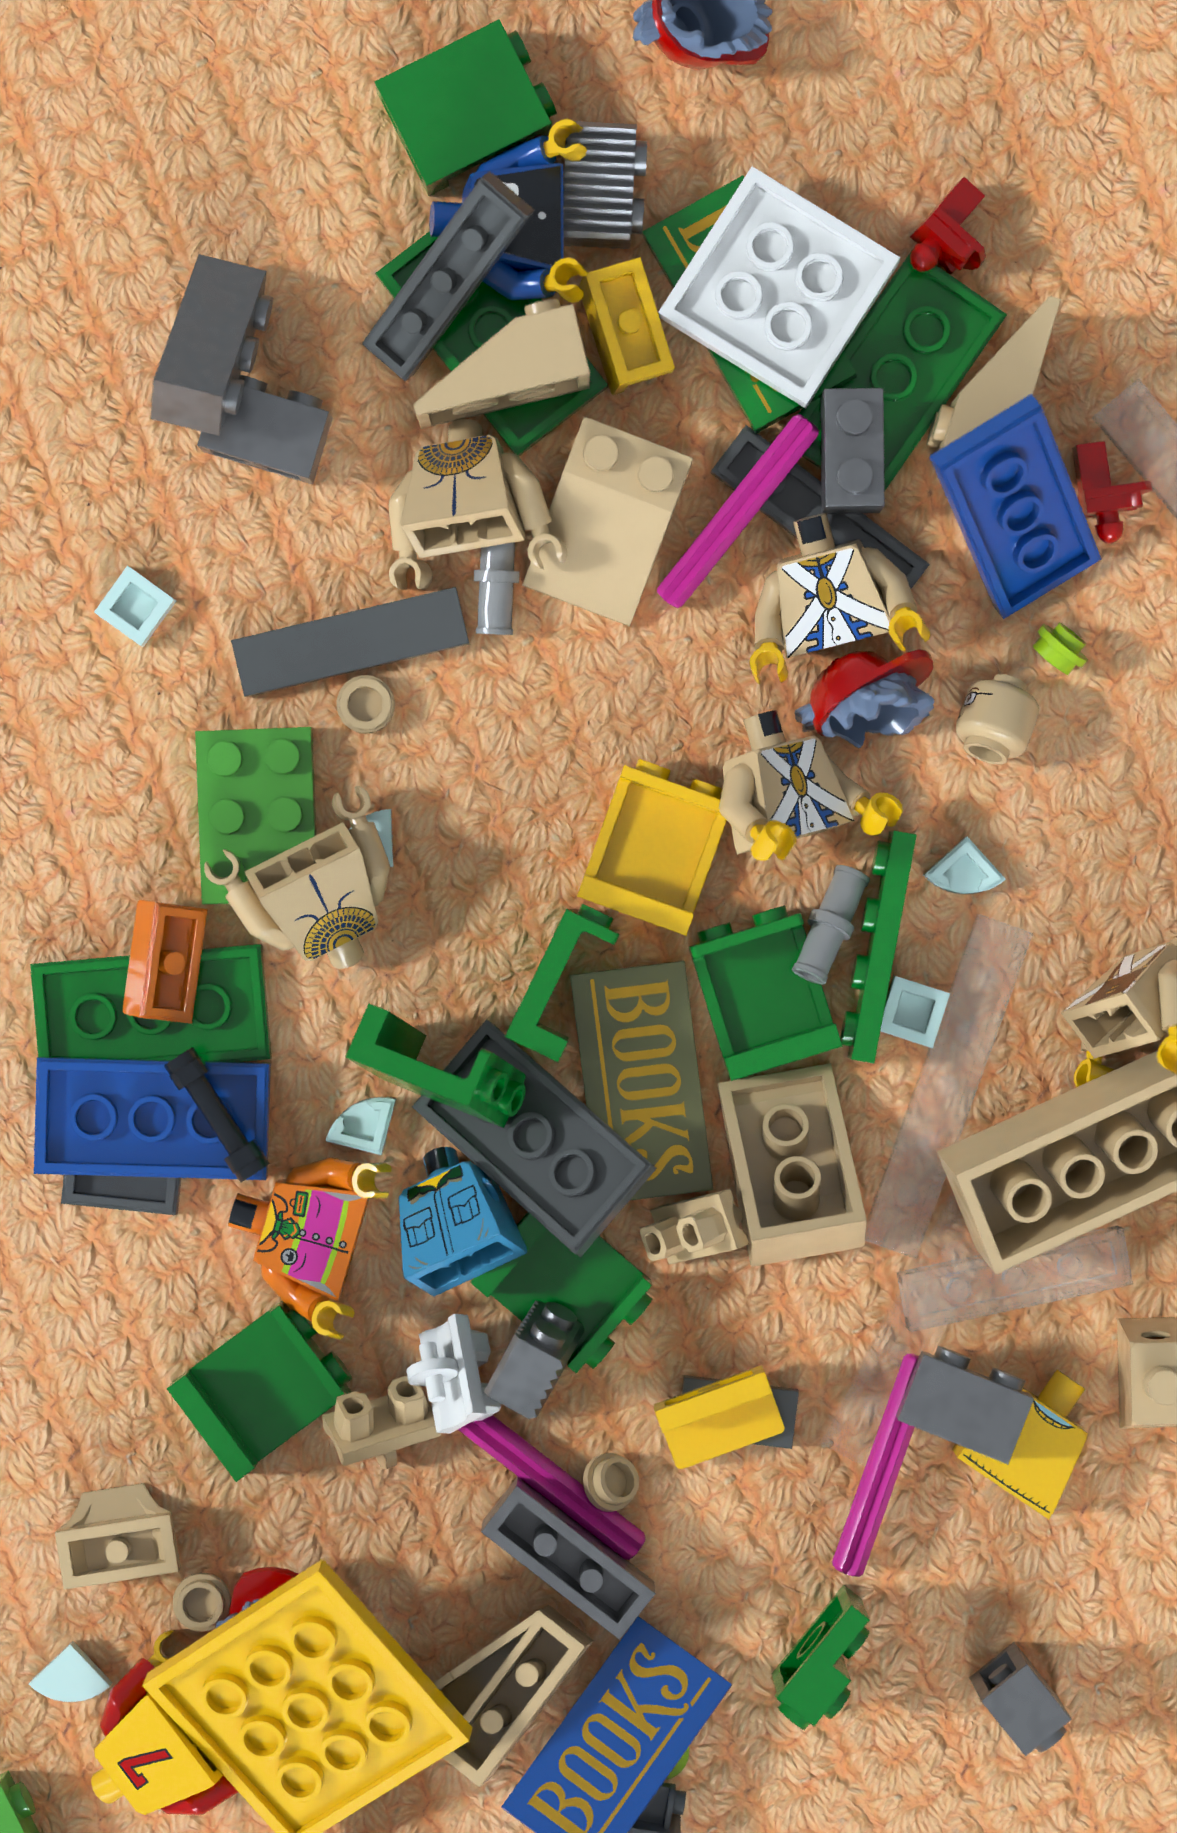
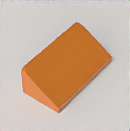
(164, 961)

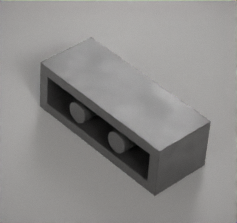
(211, 345)
(568, 1558)

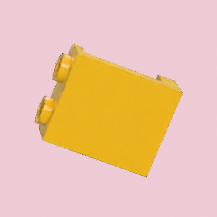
(655, 847)

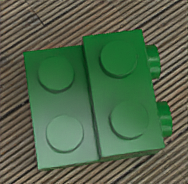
(814, 1673)

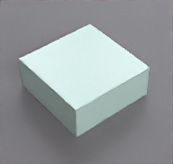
(135, 606)
(913, 1011)

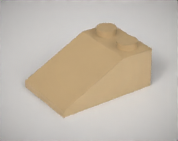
(521, 364)
(1001, 382)
(611, 518)
(792, 1165)

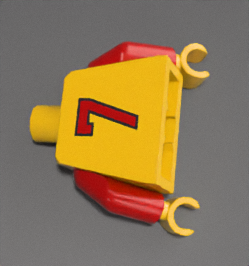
(150, 1755)

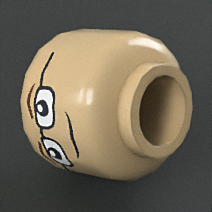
(997, 719)

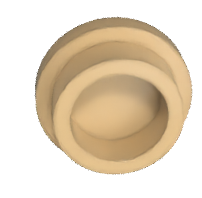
(610, 1482)
(201, 1601)

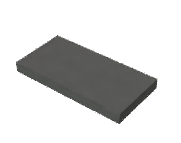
(550, 1154)

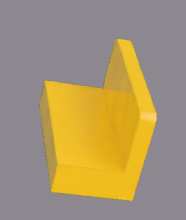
(625, 324)
(719, 1417)

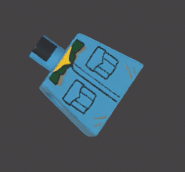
(454, 1224)

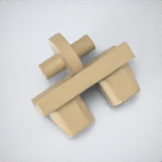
(694, 1228)
(380, 1425)

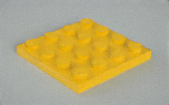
(308, 1704)

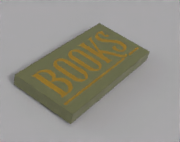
(645, 1070)

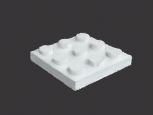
(779, 287)

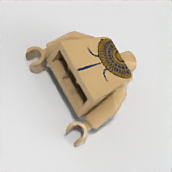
(463, 500)
(317, 891)

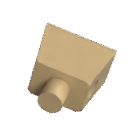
(1147, 1372)

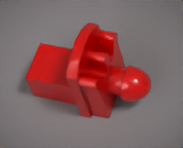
(943, 239)
(1099, 496)

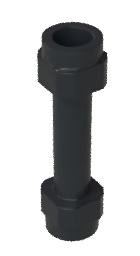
(244, 1157)

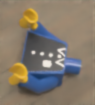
(535, 258)

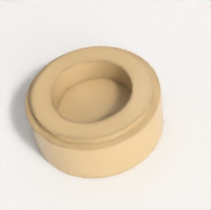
(365, 704)

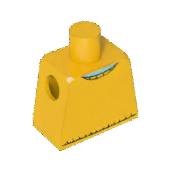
(1044, 1449)

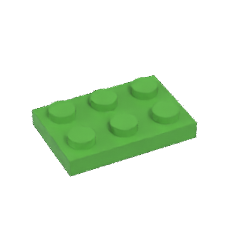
(252, 798)

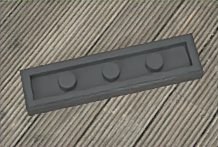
(448, 276)
(800, 498)
(350, 642)

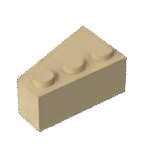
(509, 1686)

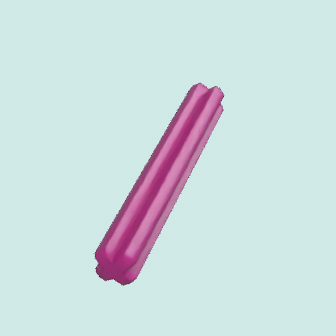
(738, 511)
(877, 1481)
(554, 1485)

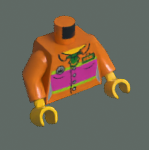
(311, 1234)

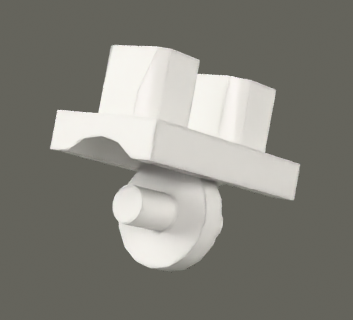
(451, 1373)

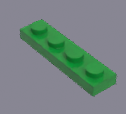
(882, 920)

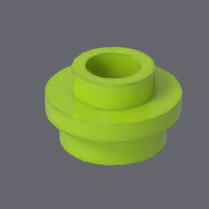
(1060, 647)

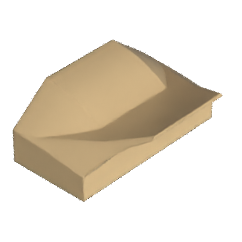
(116, 1538)

